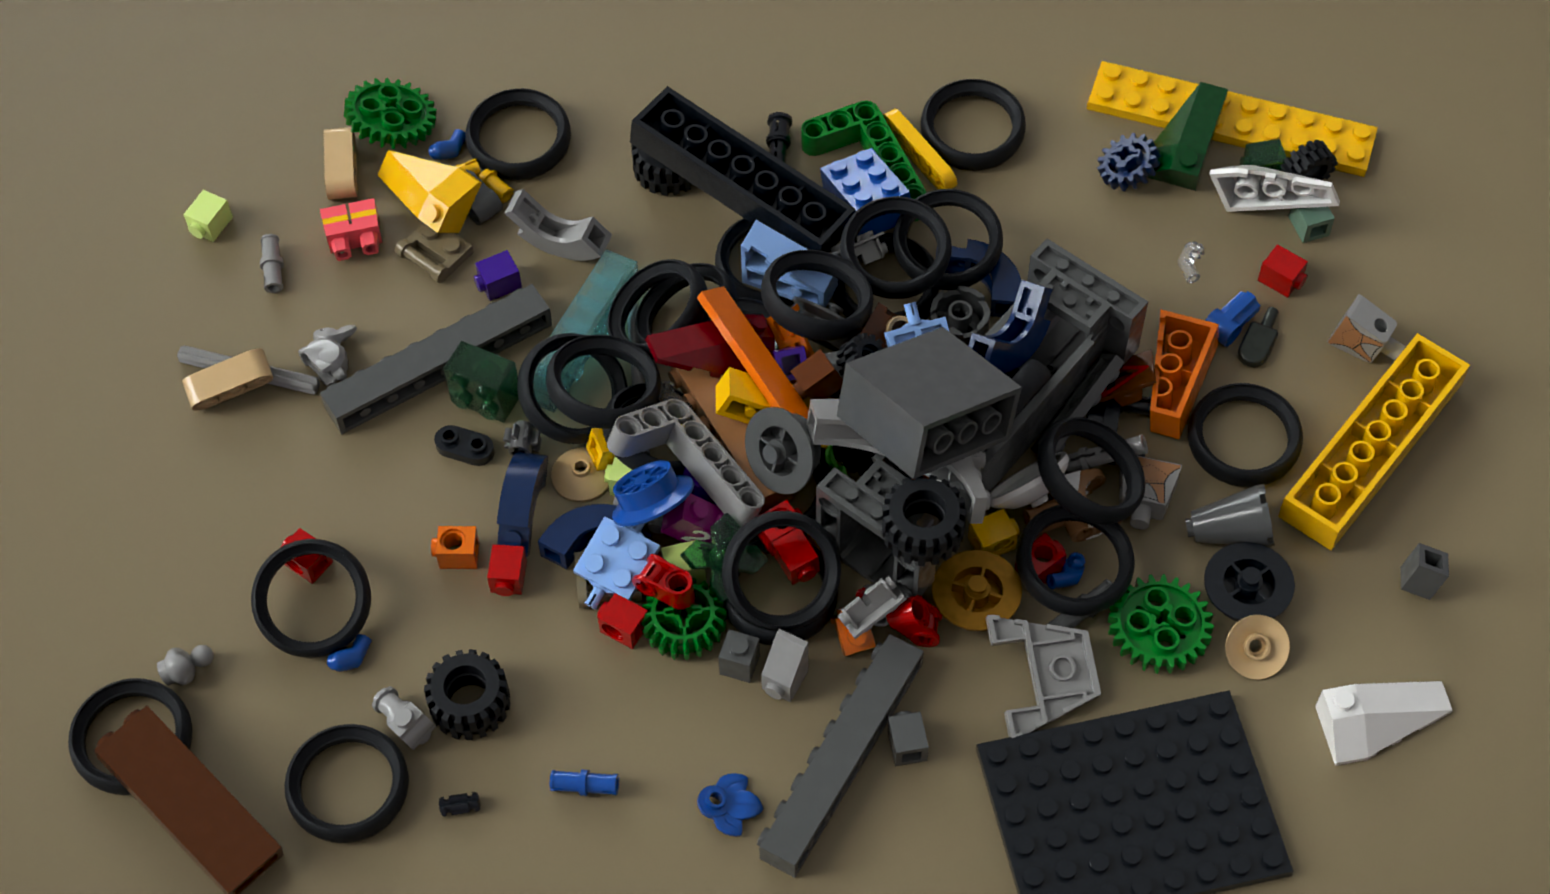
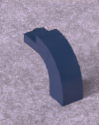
(1001, 281)
(1021, 333)
(518, 499)
(573, 533)

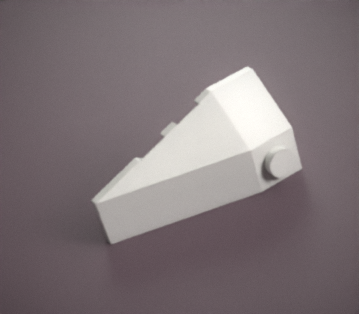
(1269, 189)
(1373, 716)

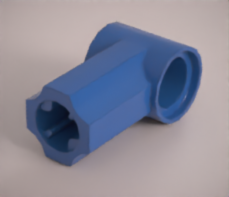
(1234, 316)

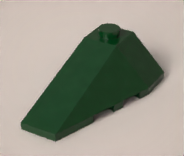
(1189, 137)

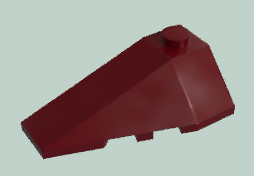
(703, 346)

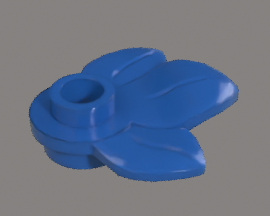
(734, 806)

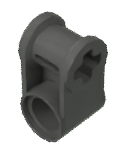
(485, 203)

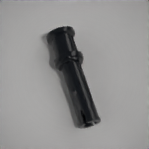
(778, 137)

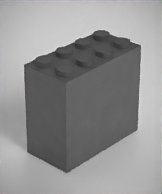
(928, 402)

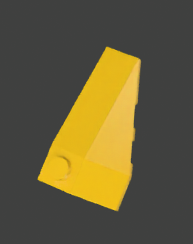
(431, 190)

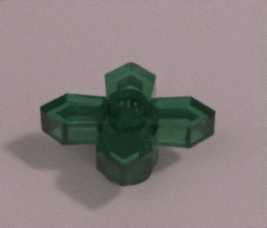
(710, 555)

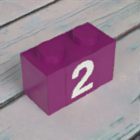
(691, 520)

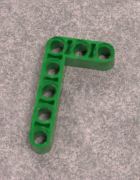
(862, 124)

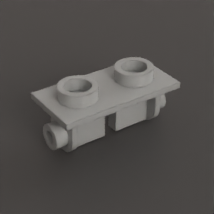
(867, 247)
(861, 616)

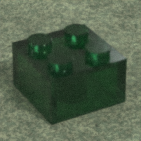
(482, 382)

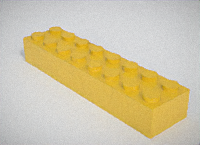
(1373, 441)

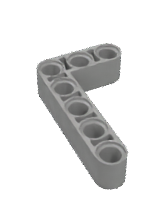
(696, 447)

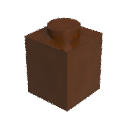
(816, 377)

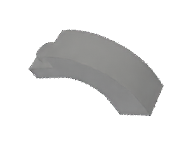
(554, 235)

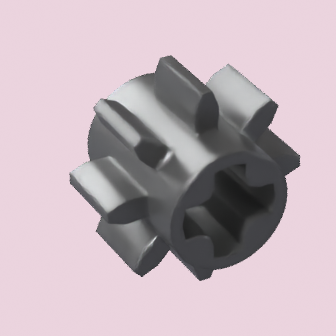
(522, 438)

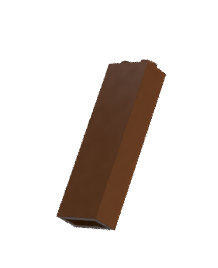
(188, 801)

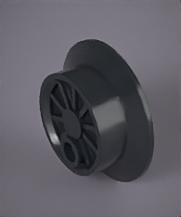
(1249, 581)

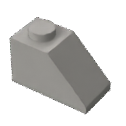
(785, 666)

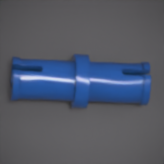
(584, 782)

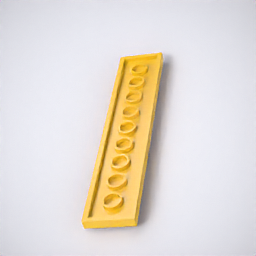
(1243, 119)

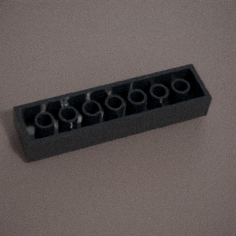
(738, 172)

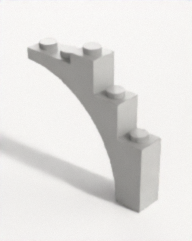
(964, 474)

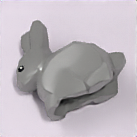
(327, 355)

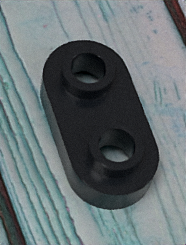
(461, 446)

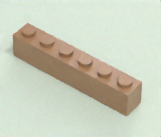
(701, 394)

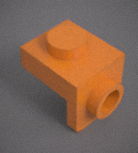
(847, 641)

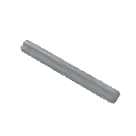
(282, 377)

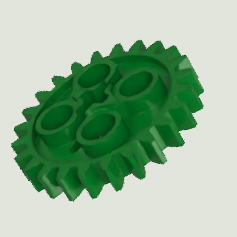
(390, 113)
(1144, 643)

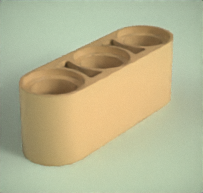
(340, 163)
(227, 379)

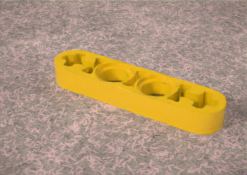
(920, 151)

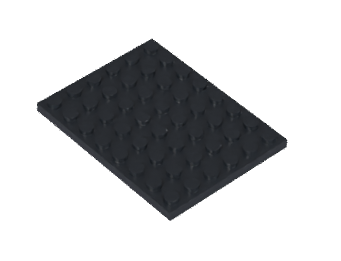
(1135, 804)

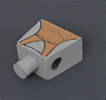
(1366, 332)
(1160, 484)

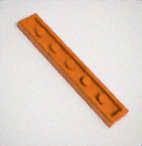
(751, 351)

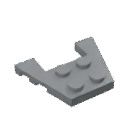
(1059, 668)

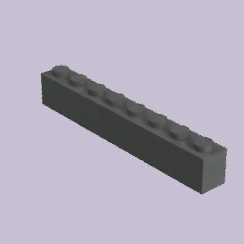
(422, 362)
(840, 756)

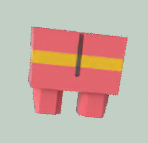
(344, 236)

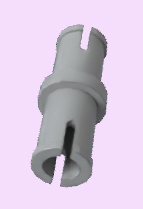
(271, 263)

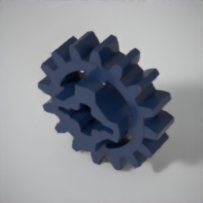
(1128, 162)

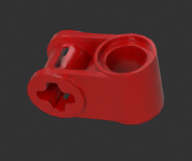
(661, 578)
(917, 621)

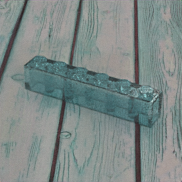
(586, 317)

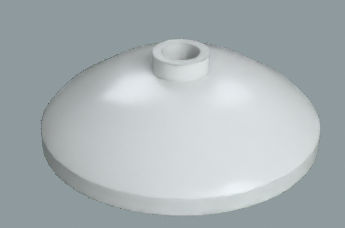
(1024, 487)

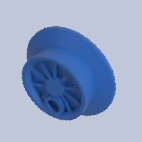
(649, 493)

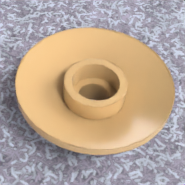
(577, 485)
(1272, 649)

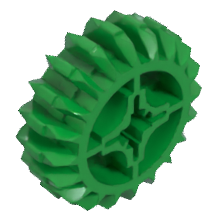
(659, 617)

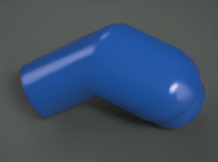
(449, 148)
(1070, 573)
(350, 658)

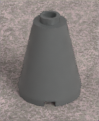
(1233, 519)

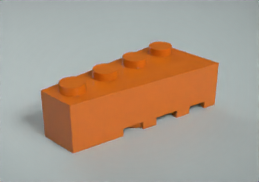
(1181, 364)

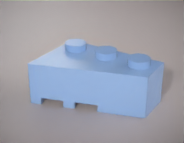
(764, 246)

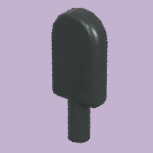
(1259, 340)

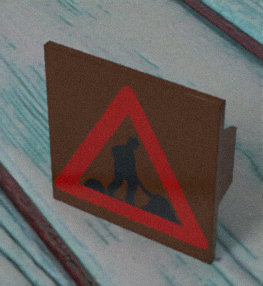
(1133, 377)

